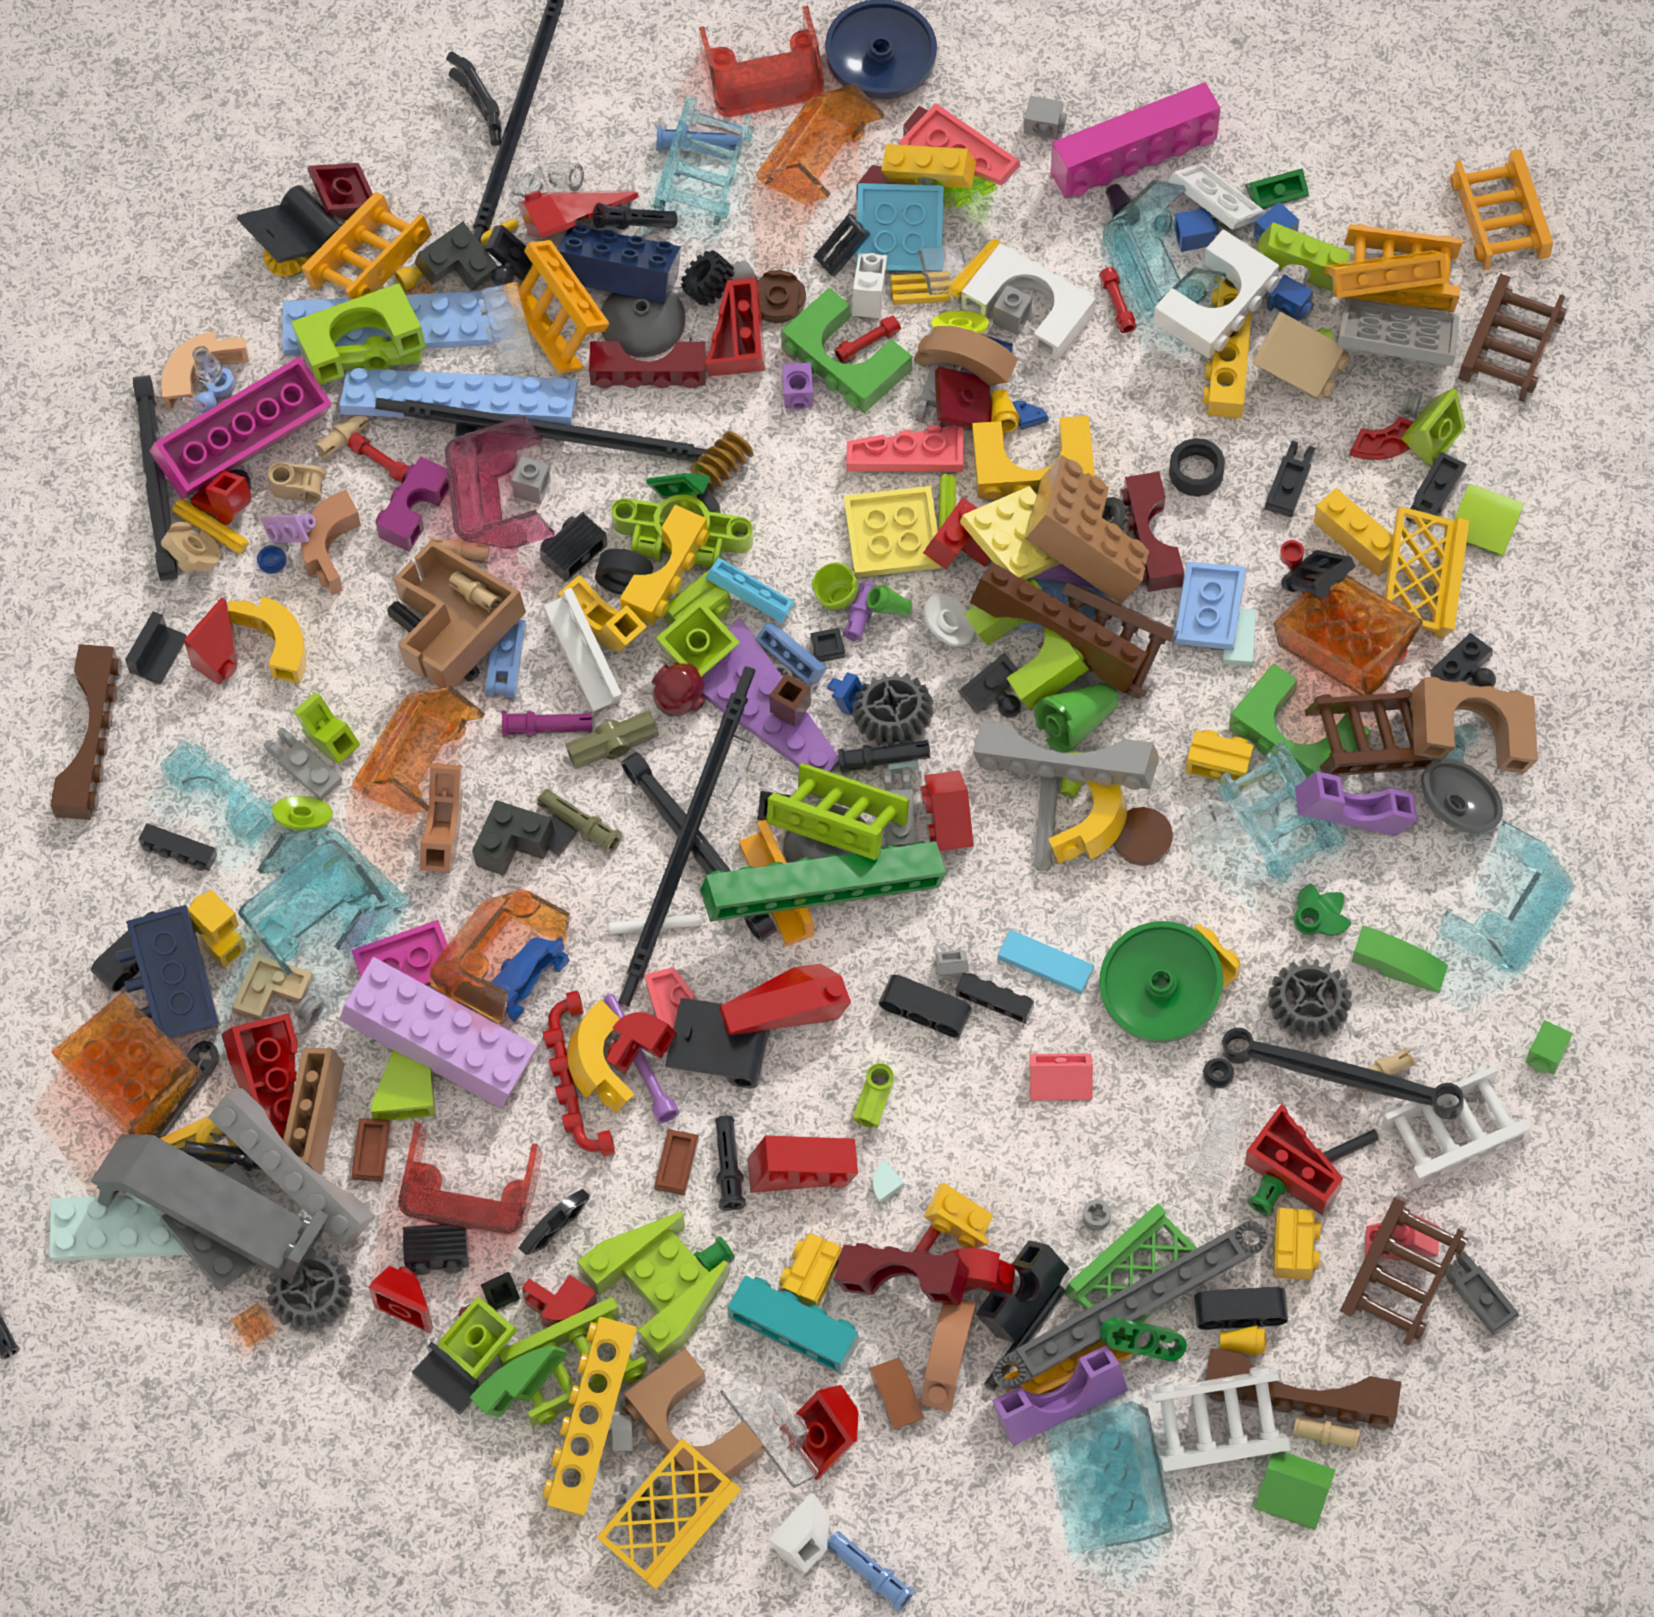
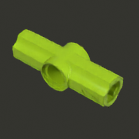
(375, 354)

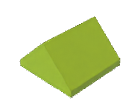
(1436, 427)
(697, 639)
(477, 1337)

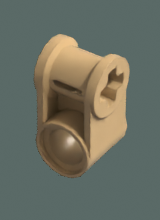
(298, 482)

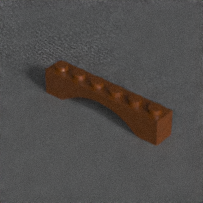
(1110, 655)
(75, 787)
(1367, 1401)

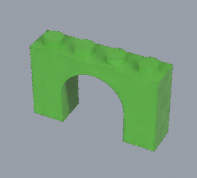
(858, 383)
(1256, 714)

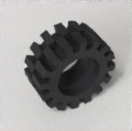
(707, 277)

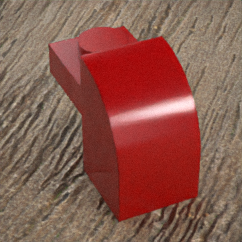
(224, 497)
(637, 1032)
(986, 1270)
(568, 1300)

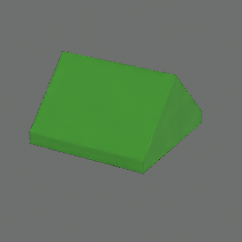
(1294, 1489)

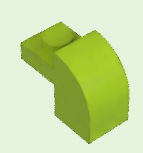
(325, 730)

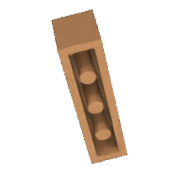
(314, 1105)

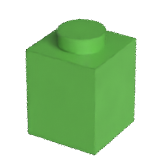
(1548, 1048)

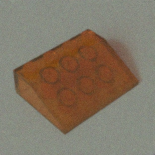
(1348, 634)
(127, 1067)

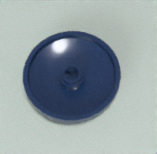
(881, 48)

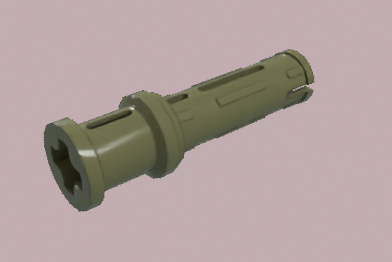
(589, 827)

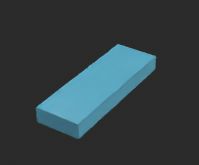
(749, 590)
(1045, 962)

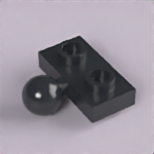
(510, 253)
(1465, 662)
(991, 685)

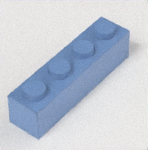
(791, 653)

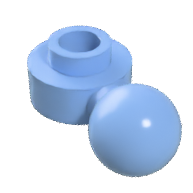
(213, 391)

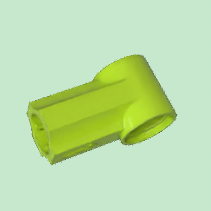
(874, 1097)

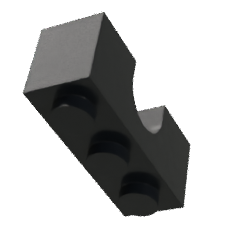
(1039, 1275)

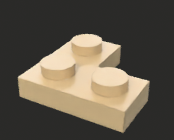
(268, 979)

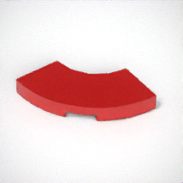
(1381, 443)

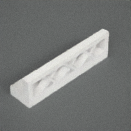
(582, 651)

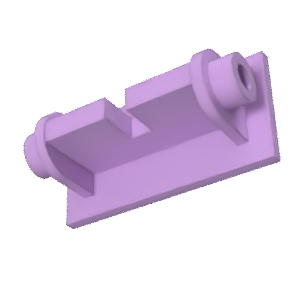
(288, 528)

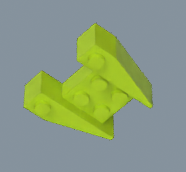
(662, 1274)

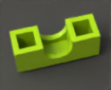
(1292, 247)

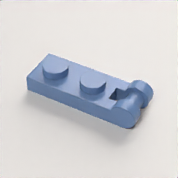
(505, 662)

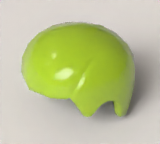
(835, 586)

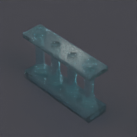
(683, 142)
(1282, 763)

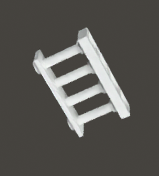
(1456, 1157)
(1238, 1444)

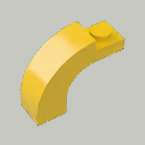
(610, 627)
(289, 653)
(1098, 829)
(588, 1062)

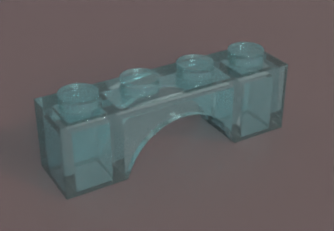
(192, 770)

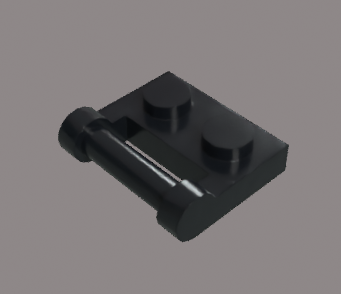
(1323, 567)

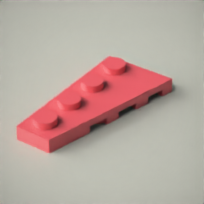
(945, 130)
(922, 451)

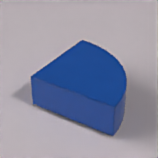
(1030, 414)

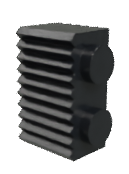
(573, 546)
(435, 1248)

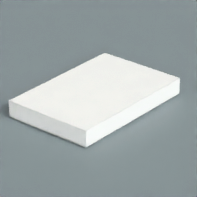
(1217, 196)

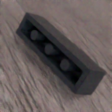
(178, 847)
(994, 997)

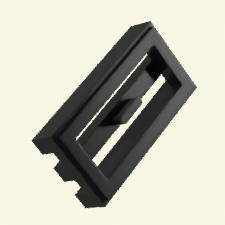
(830, 265)

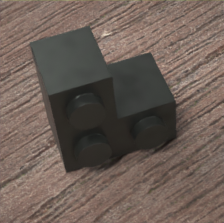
(459, 252)
(508, 831)

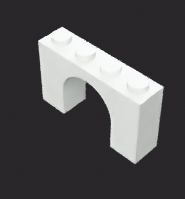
(1070, 304)
(1210, 328)

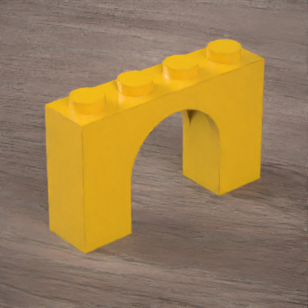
(1000, 477)

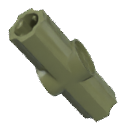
(612, 739)

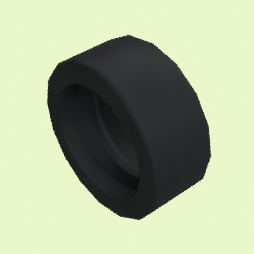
(1197, 447)
(618, 567)

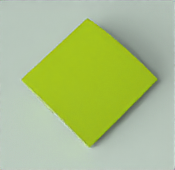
(1490, 518)

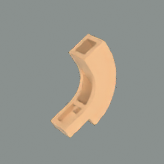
(179, 371)

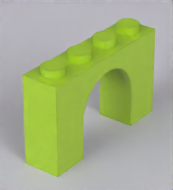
(382, 309)
(1044, 675)

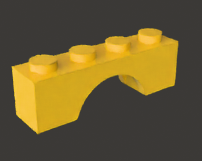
(649, 594)

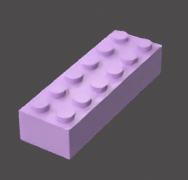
(437, 1032)

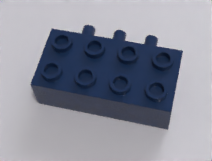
(621, 262)
(171, 972)

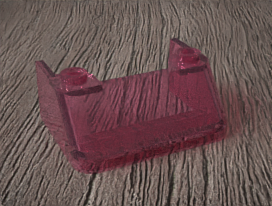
(472, 473)

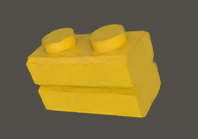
(1215, 755)
(1295, 1244)
(812, 1269)

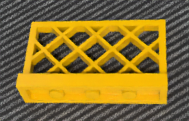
(1450, 568)
(690, 1532)

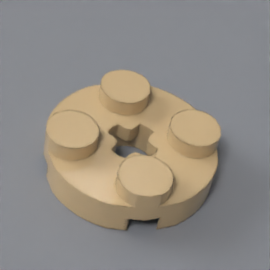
(191, 549)

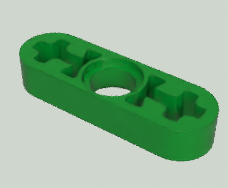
(1134, 1330)

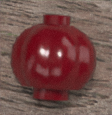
(678, 689)

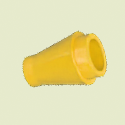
(1004, 411)
(1247, 1341)

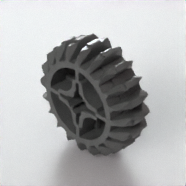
(877, 718)
(1323, 1018)
(321, 1287)

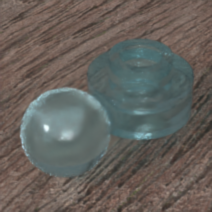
(1465, 736)

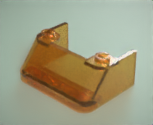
(814, 140)
(410, 745)
(462, 965)

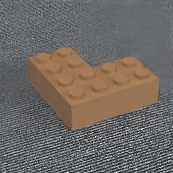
(1072, 531)
(454, 631)

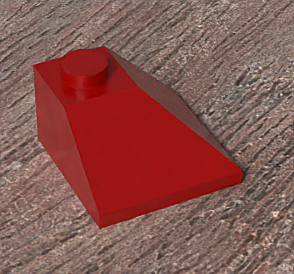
(213, 645)
(400, 1295)
(831, 1426)

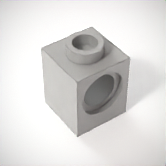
(1044, 117)
(1012, 310)
(531, 480)

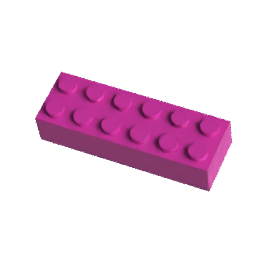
(1135, 140)
(240, 427)

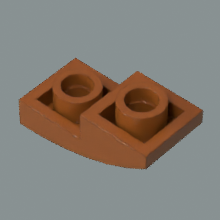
(896, 1393)

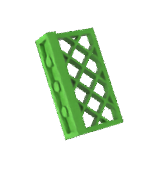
(1122, 1249)

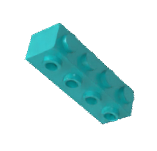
(793, 1323)

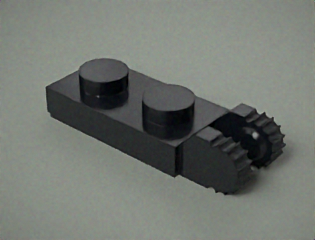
(1289, 481)
(1438, 484)

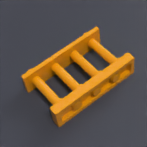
(1522, 192)
(352, 235)
(1435, 296)
(575, 304)

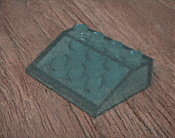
(1109, 1478)

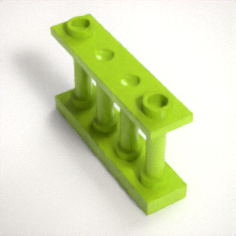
(833, 828)
(573, 1330)

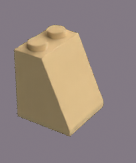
(1301, 356)

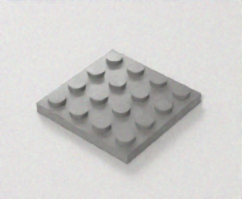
(1399, 332)

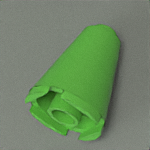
(1074, 714)

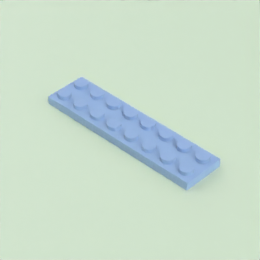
(445, 320)
(500, 394)

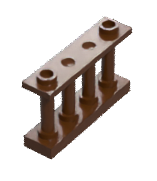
(1494, 318)
(1131, 623)
(1366, 759)
(1372, 1272)

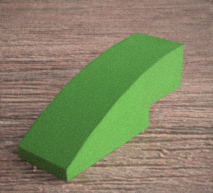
(1399, 959)
(517, 1380)

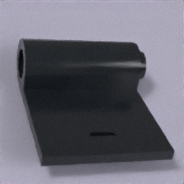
(292, 228)
(711, 1048)

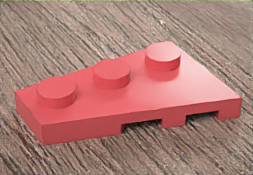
(665, 992)

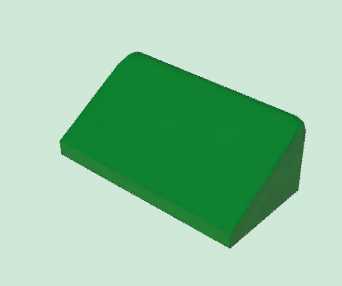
(1278, 188)
(679, 484)

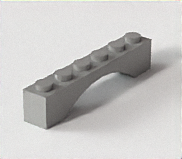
(1123, 764)
(254, 1134)

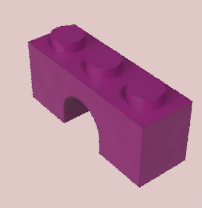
(422, 483)

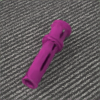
(529, 723)

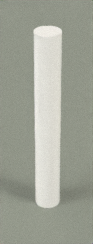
(669, 923)

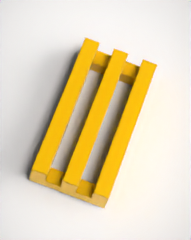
(913, 283)

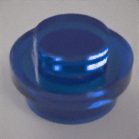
(271, 559)

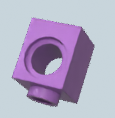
(797, 376)

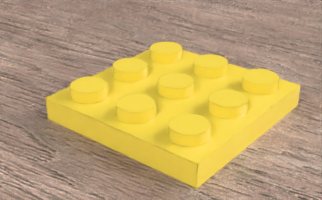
(890, 531)
(1002, 531)

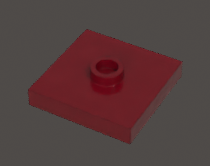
(961, 398)

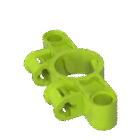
(648, 518)

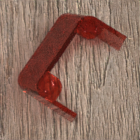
(764, 81)
(424, 1201)

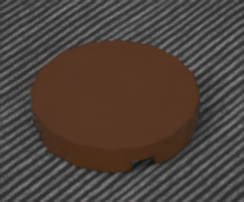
(781, 296)
(1144, 837)

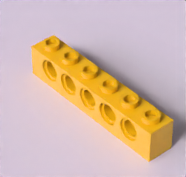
(1220, 399)
(620, 1338)

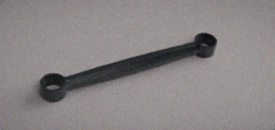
(156, 480)
(705, 855)
(1343, 1073)

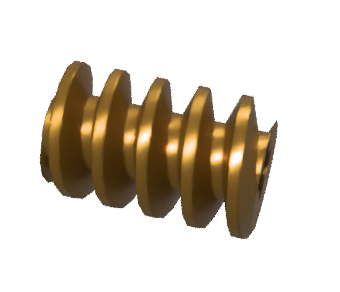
(722, 457)

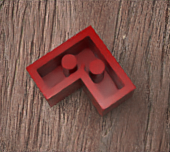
(954, 538)
(948, 802)

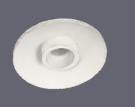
(947, 620)

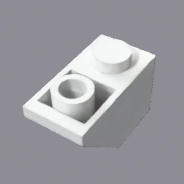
(869, 285)
(803, 1535)

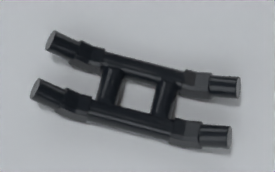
(467, 78)

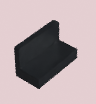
(155, 649)
(446, 1379)

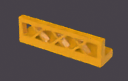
(1387, 273)
(761, 851)

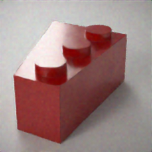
(738, 335)
(1291, 1157)
(801, 1163)

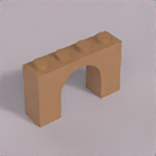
(1506, 712)
(653, 1401)

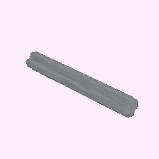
(1046, 823)

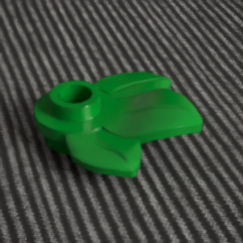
(1323, 909)

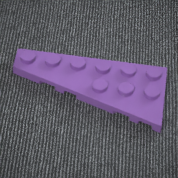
(796, 743)

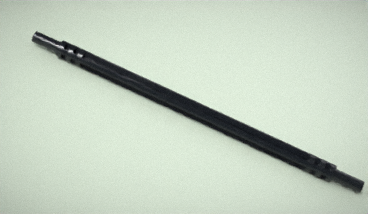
(517, 118)
(546, 429)
(686, 836)

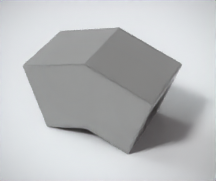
(622, 1433)

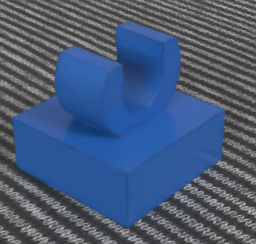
(845, 691)

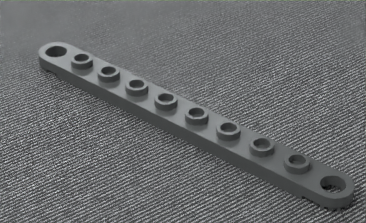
(1130, 1304)

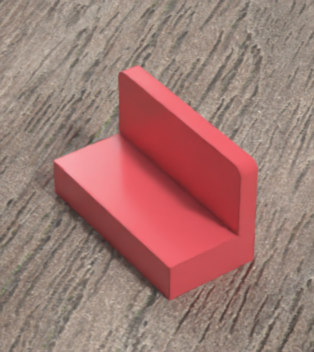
(1061, 1076)

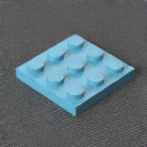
(900, 222)

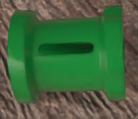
(1260, 1202)
(715, 1254)

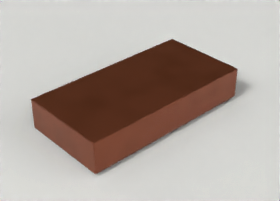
(371, 1150)
(676, 1162)

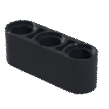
(109, 969)
(925, 1006)
(1241, 1308)

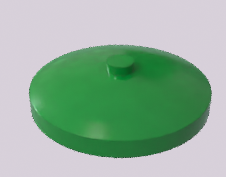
(1161, 981)

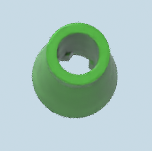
(886, 601)

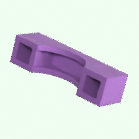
(1382, 812)
(1093, 1382)

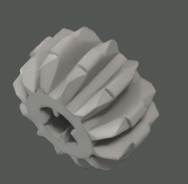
(643, 1513)

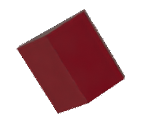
(340, 187)

